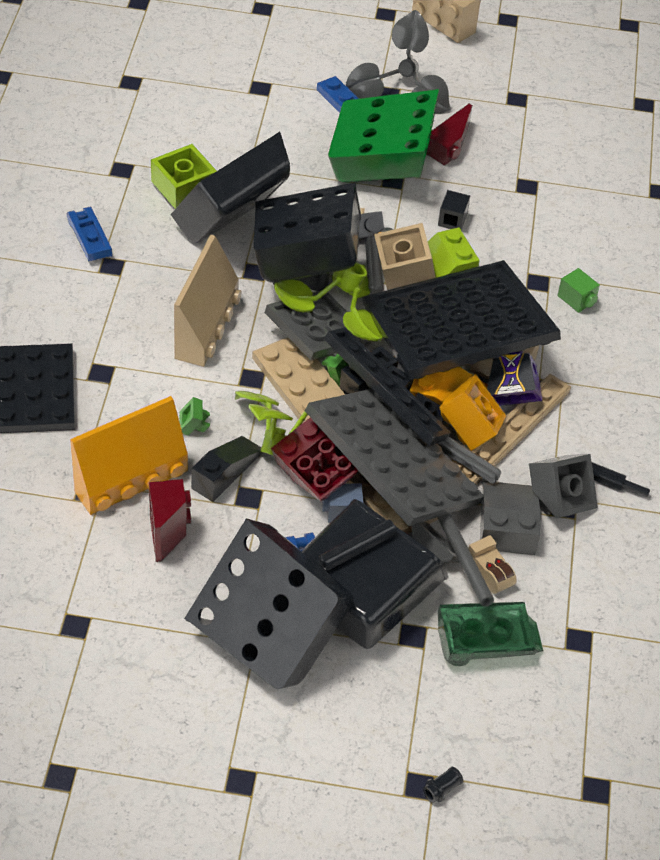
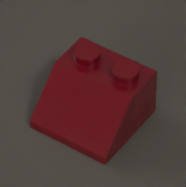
(168, 515)

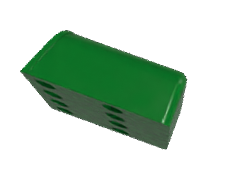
(383, 137)

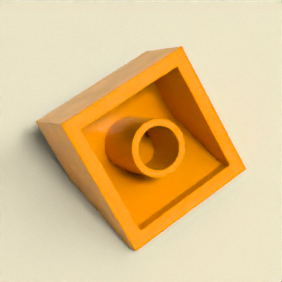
(473, 413)

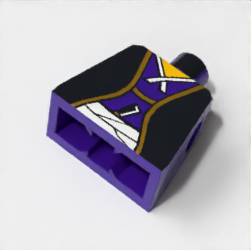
(514, 379)

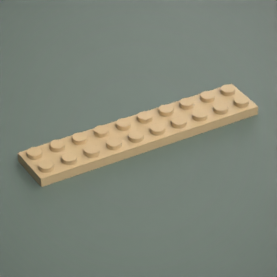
(307, 381)

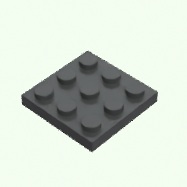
(310, 328)

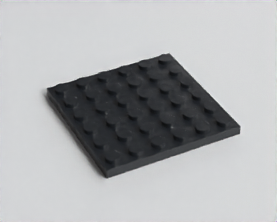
(460, 319)

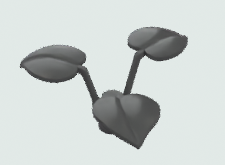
(409, 34)

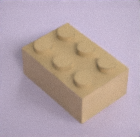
(451, 17)

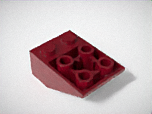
(313, 460)

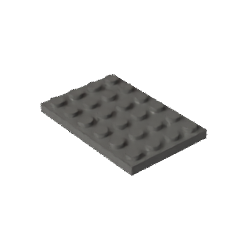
(403, 469)

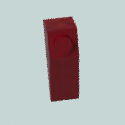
(449, 136)

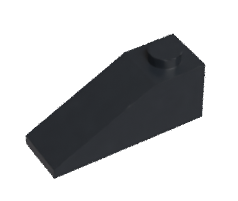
(223, 466)

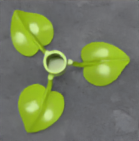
(353, 281)
(273, 433)

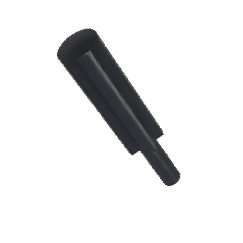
(616, 480)

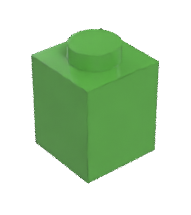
(578, 290)

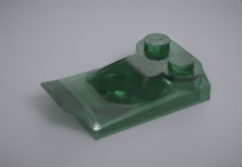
(486, 632)

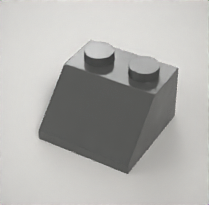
(565, 484)

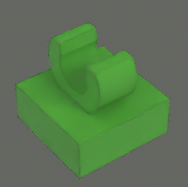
(334, 366)
(193, 417)

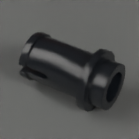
(436, 789)

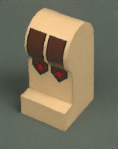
(492, 565)

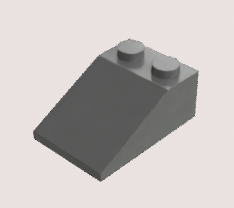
(510, 517)

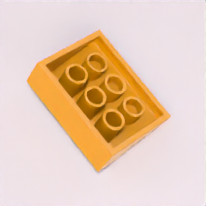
(128, 454)

